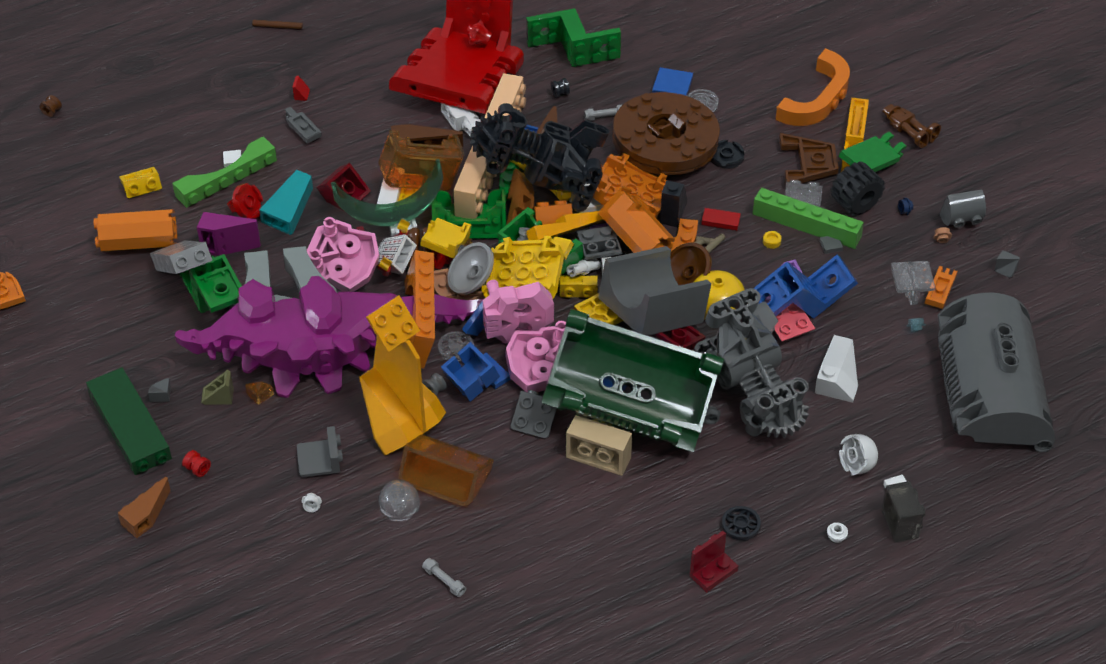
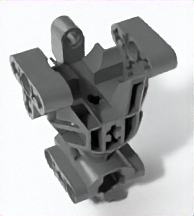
(750, 359)

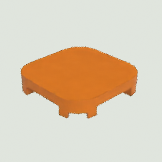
(620, 172)

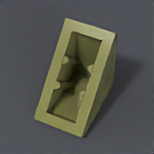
(219, 390)

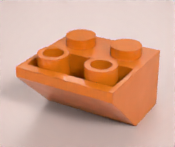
(552, 212)

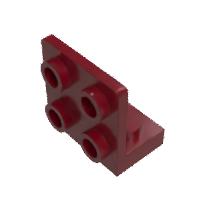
(710, 563)

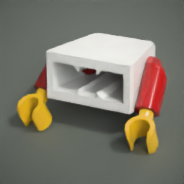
(396, 251)

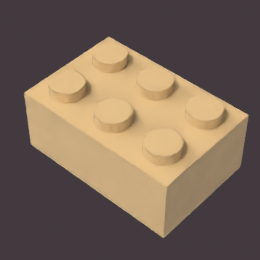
(598, 445)

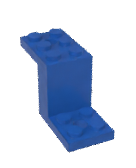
(810, 294)

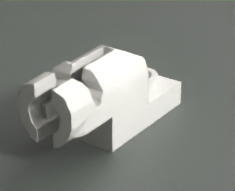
(460, 118)

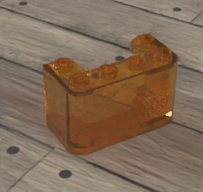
(411, 164)

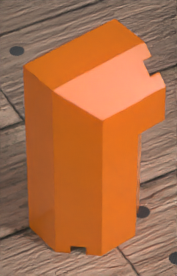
(634, 222)

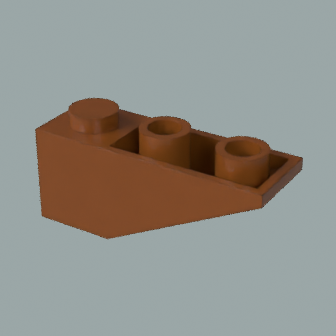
(144, 510)

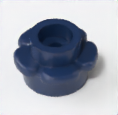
(905, 206)

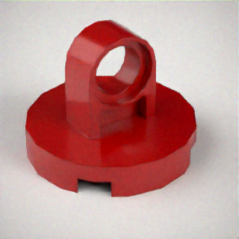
(246, 201)

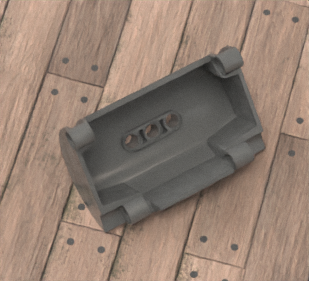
(994, 372)

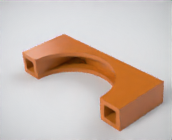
(420, 284)

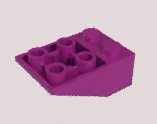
(228, 233)

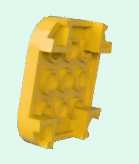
(526, 263)

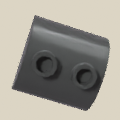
(964, 208)

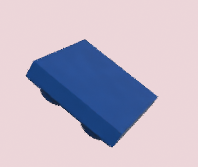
(672, 81)

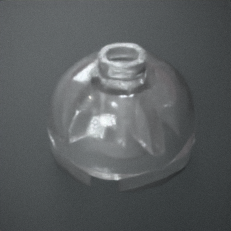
(399, 500)

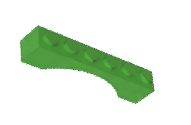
(197, 187)

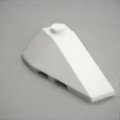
(838, 371)

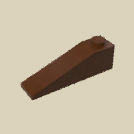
(425, 134)

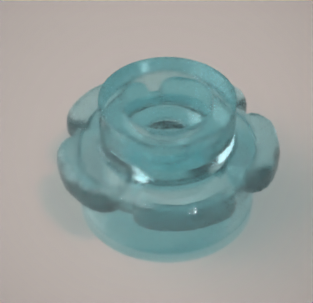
(916, 323)

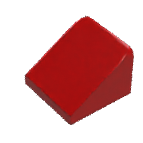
(300, 89)

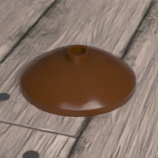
(690, 259)

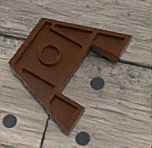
(816, 158)

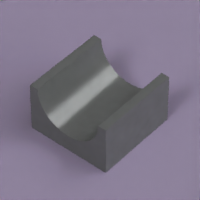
(647, 295)

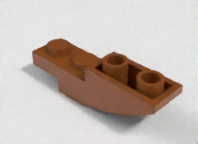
(520, 194)

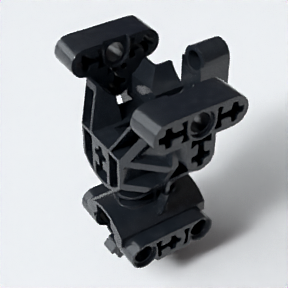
(544, 154)

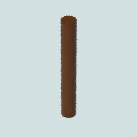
(277, 24)

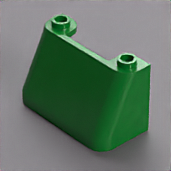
(526, 220)
(487, 223)

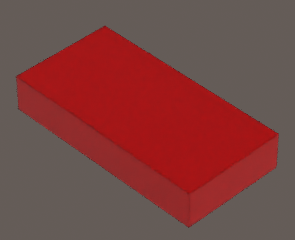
(721, 219)

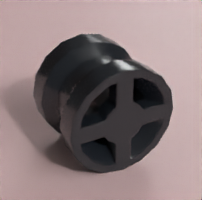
(560, 87)

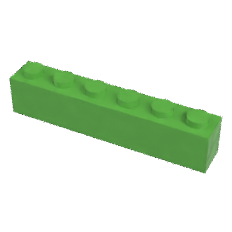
(807, 217)

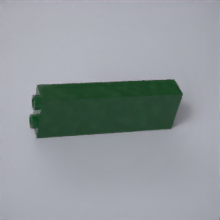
(128, 421)

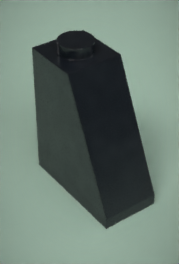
(672, 203)

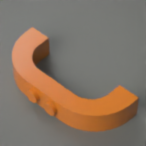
(812, 112)

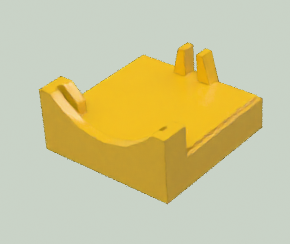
(445, 237)
(598, 310)

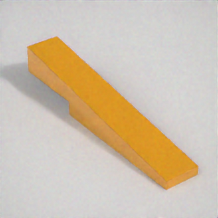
(856, 124)
(564, 225)

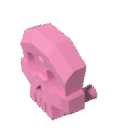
(356, 262)
(516, 309)
(527, 362)

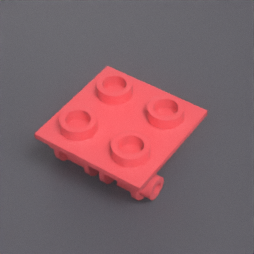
(792, 323)

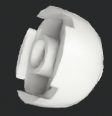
(858, 454)

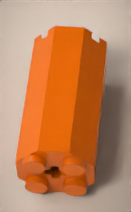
(135, 230)

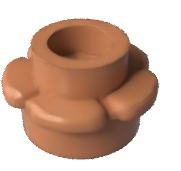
(942, 235)

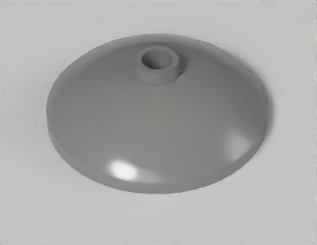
(470, 268)

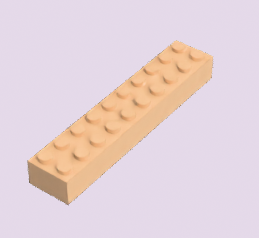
(474, 179)

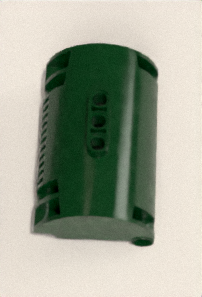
(674, 377)

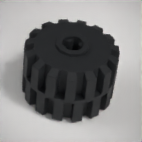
(857, 188)

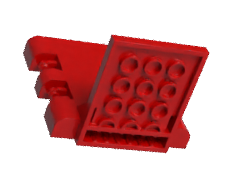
(451, 68)

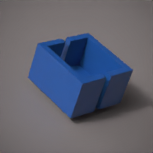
(473, 375)

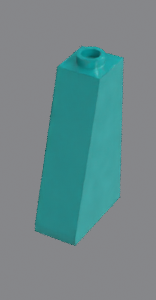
(287, 203)

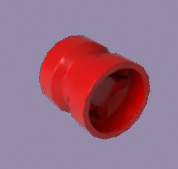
(196, 463)

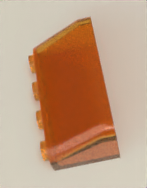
(444, 469)

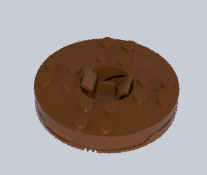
(666, 133)

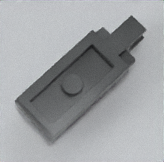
(302, 125)

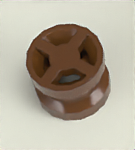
(50, 105)

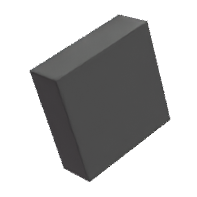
(830, 244)

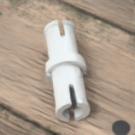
(583, 267)

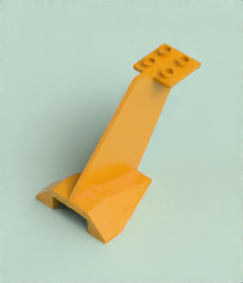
(393, 389)

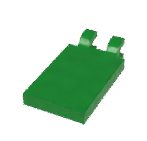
(874, 152)

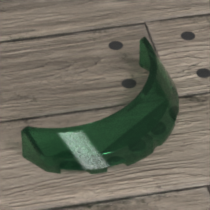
(392, 213)

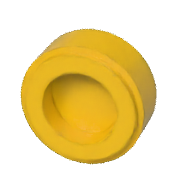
(772, 239)

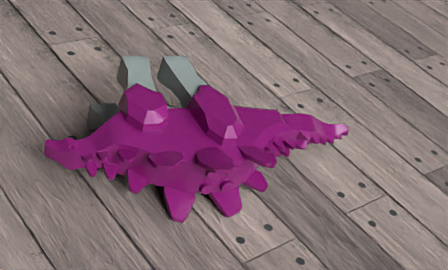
(305, 333)

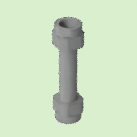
(590, 114)
(432, 567)

